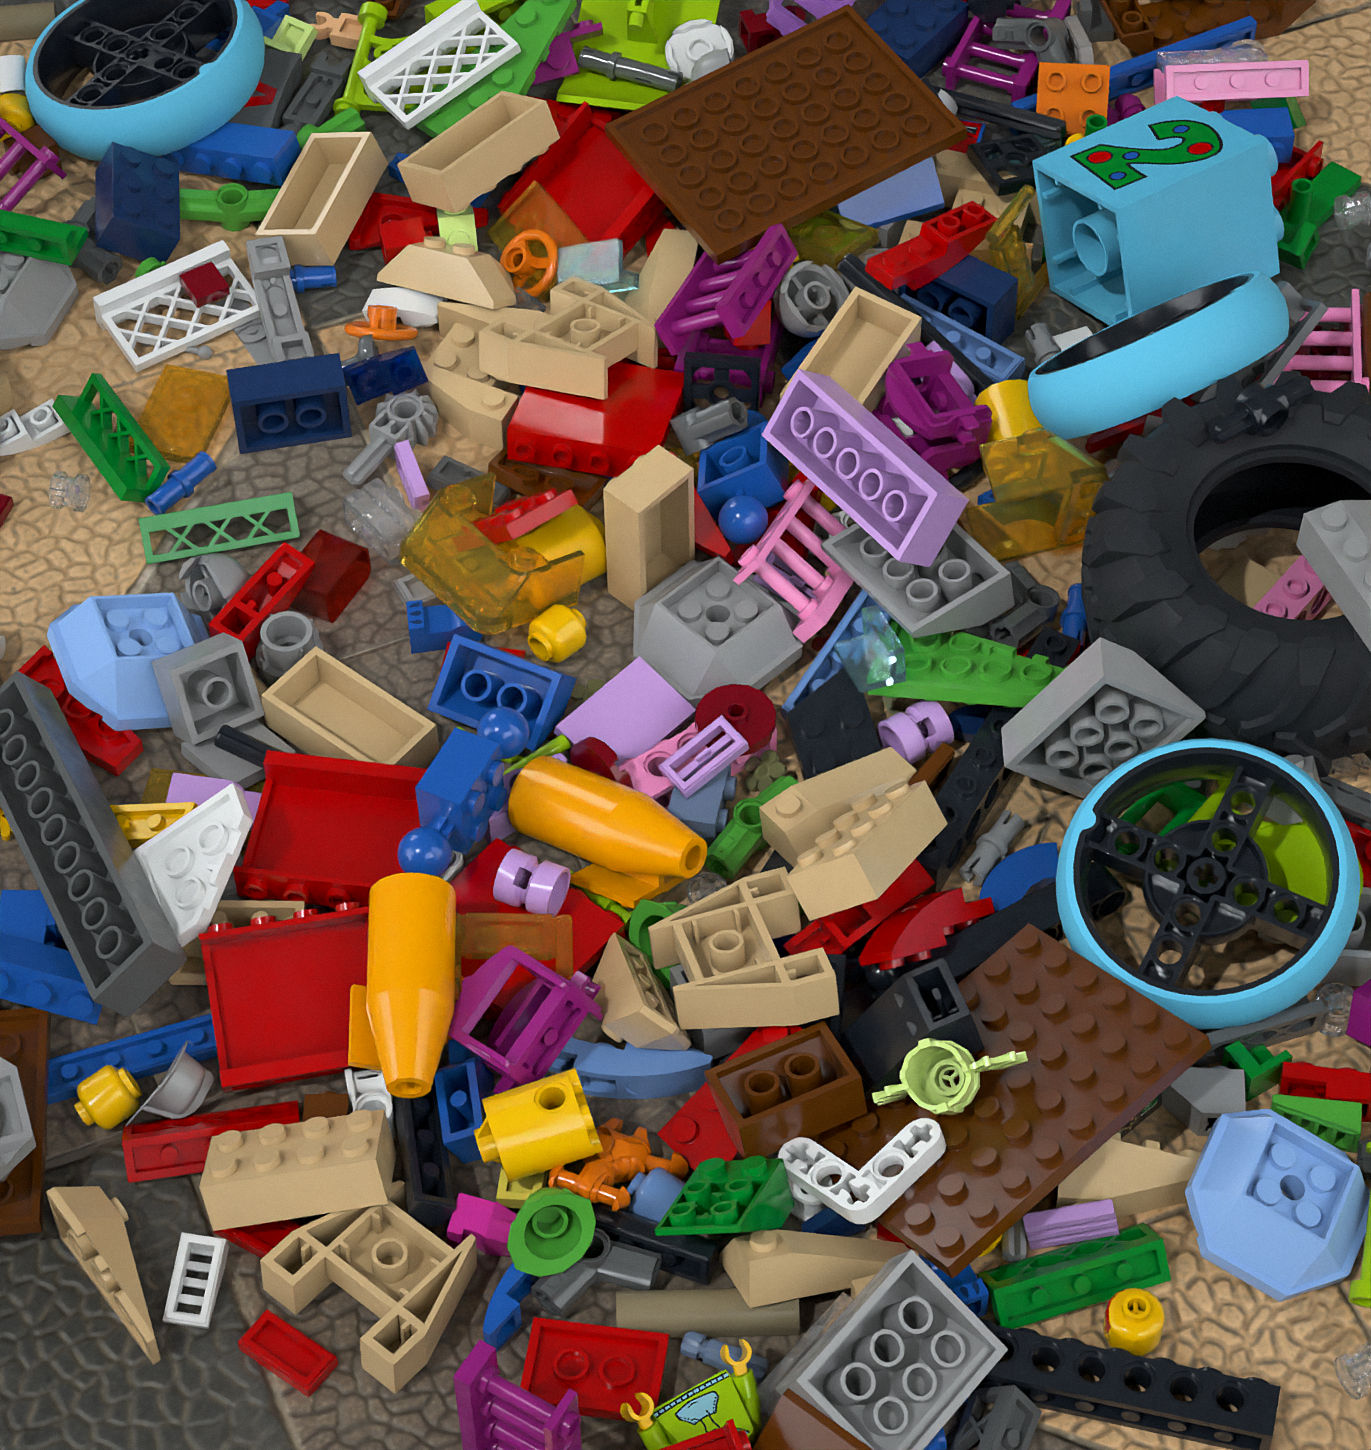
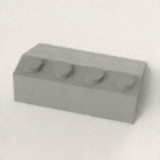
(1339, 551)
(955, 593)
(1096, 719)
(897, 1359)

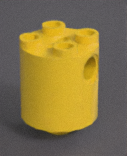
(1009, 408)
(566, 534)
(538, 1126)

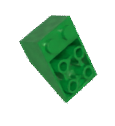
(730, 1198)

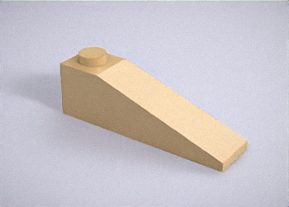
(663, 274)
(1131, 1176)
(795, 1264)

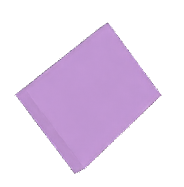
(629, 713)

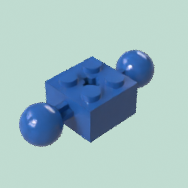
(742, 479)
(462, 791)

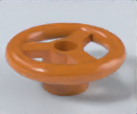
(521, 262)
(381, 325)

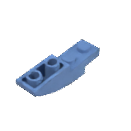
(633, 1071)

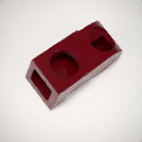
(757, 32)

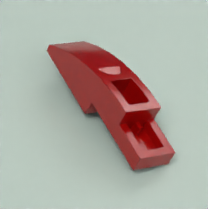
(936, 249)
(847, 927)
(922, 927)
(1327, 1083)

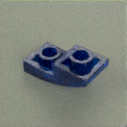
(385, 373)

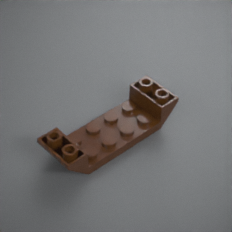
(1170, 21)

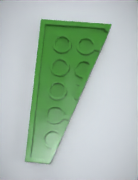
(533, 29)
(968, 671)

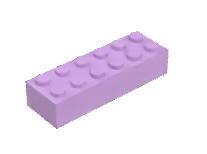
(865, 468)

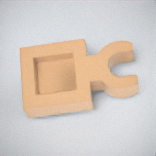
(341, 31)

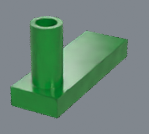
(1315, 198)

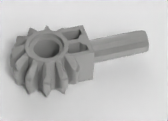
(396, 420)

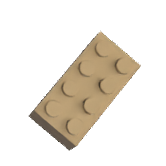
(479, 151)
(324, 196)
(862, 344)
(648, 524)
(346, 716)
(866, 849)
(298, 1169)

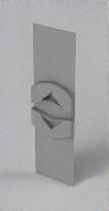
(252, 334)

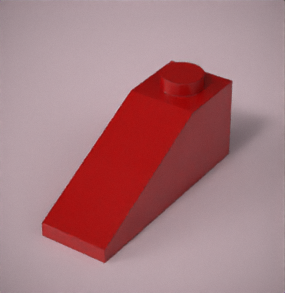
(266, 592)

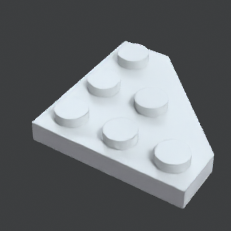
(194, 860)

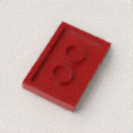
(596, 1362)

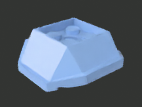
(109, 649)
(1253, 1227)

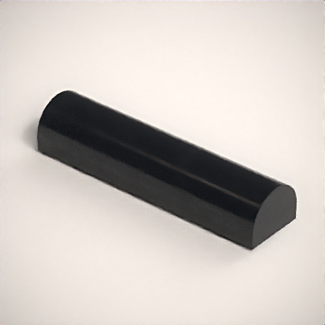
(424, 1159)
(681, 1255)

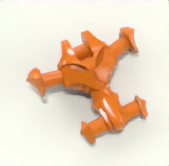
(618, 1162)

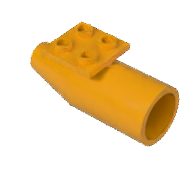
(624, 832)
(410, 990)

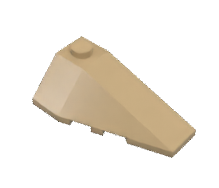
(810, 807)
(99, 1242)

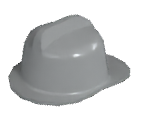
(180, 1089)

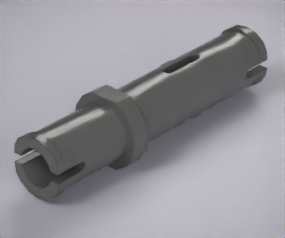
(617, 66)

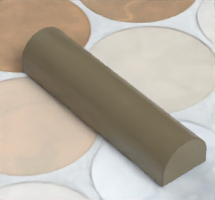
(25, 20)
(705, 1311)

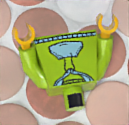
(702, 1406)

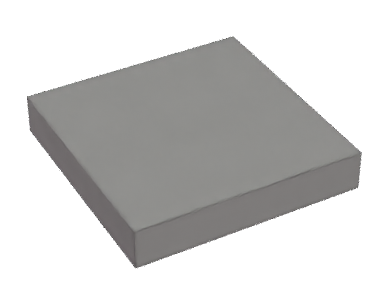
(224, 765)

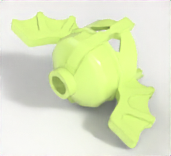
(926, 1075)

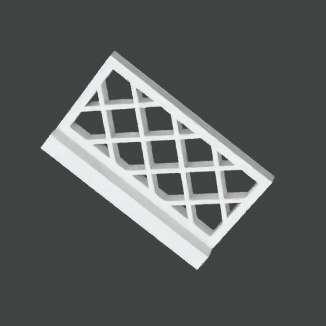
(429, 48)
(163, 287)

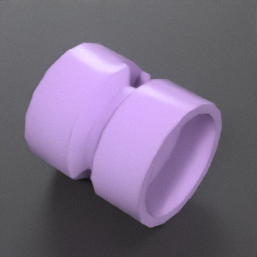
(916, 731)
(527, 882)

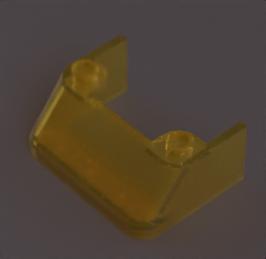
(1039, 492)
(476, 577)

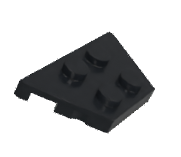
(832, 727)

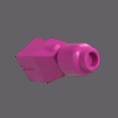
(483, 1219)

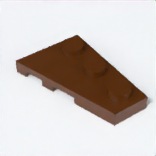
(533, 478)

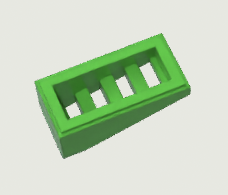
(1328, 1119)

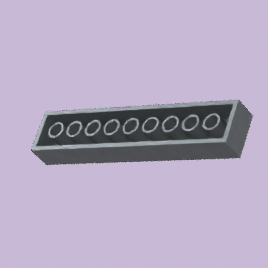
(80, 853)

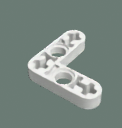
(868, 1181)

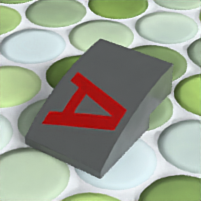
(274, 91)

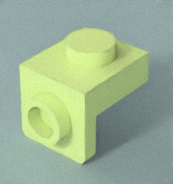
(292, 36)
(457, 226)

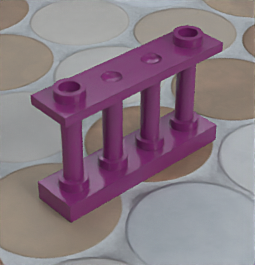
(1018, 85)
(45, 160)
(738, 305)
(702, 343)
(507, 1417)

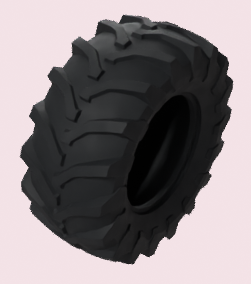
(1145, 588)

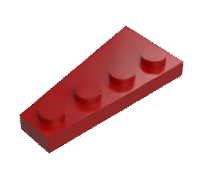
(97, 740)
(698, 1127)

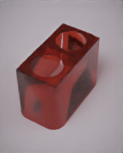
(337, 577)

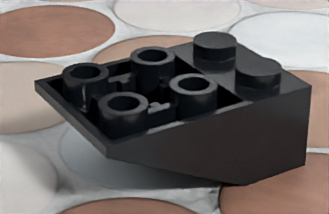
(913, 1009)

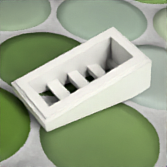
(198, 1245)

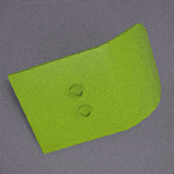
(638, 32)

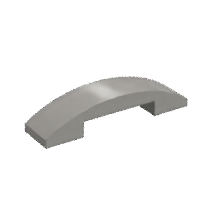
(277, 299)

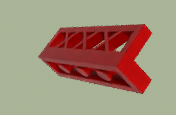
(182, 1144)

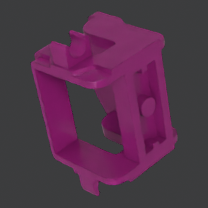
(937, 394)
(532, 1024)

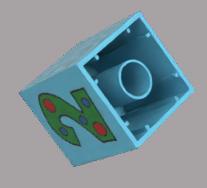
(1156, 209)

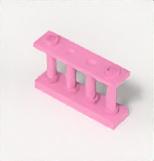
(1232, 81)
(1334, 338)
(828, 589)

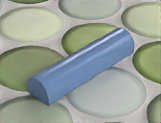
(989, 356)
(827, 662)

